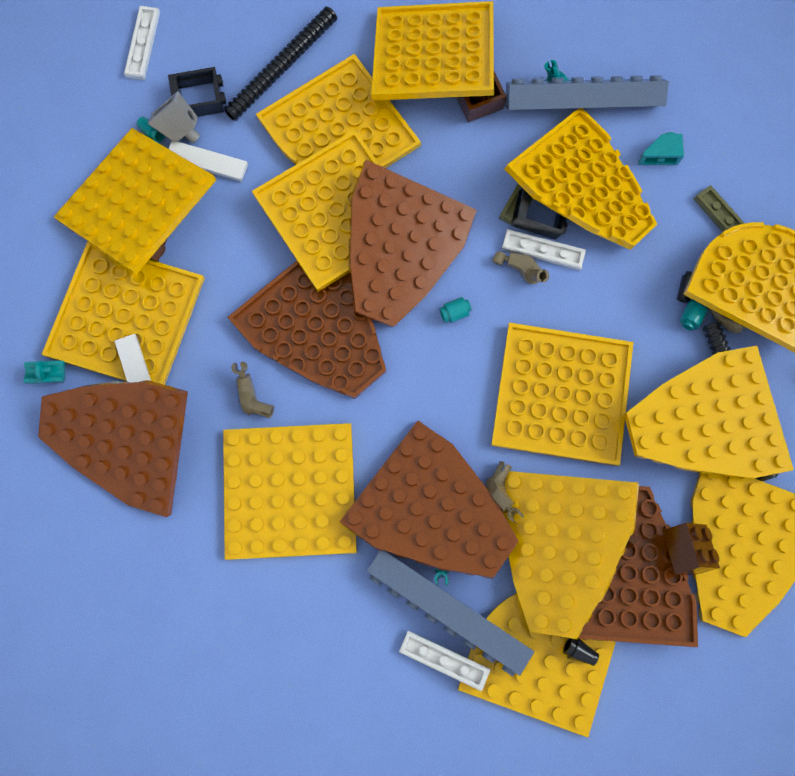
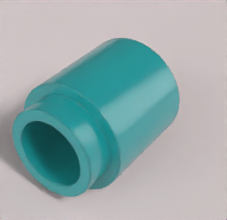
(455, 310)
(693, 315)

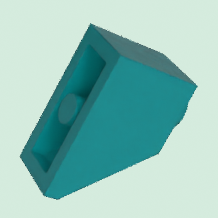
(664, 150)

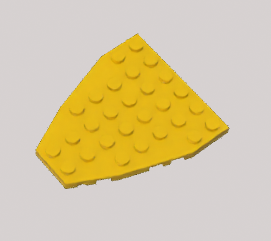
(584, 180)
(713, 420)
(567, 545)
(755, 548)

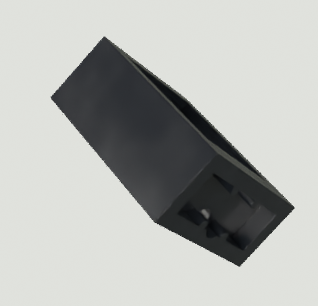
(196, 78)
(520, 221)

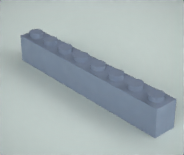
(586, 93)
(451, 612)

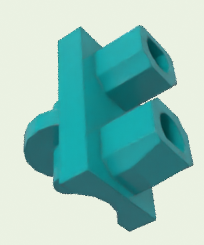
(44, 372)

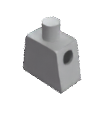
(175, 119)

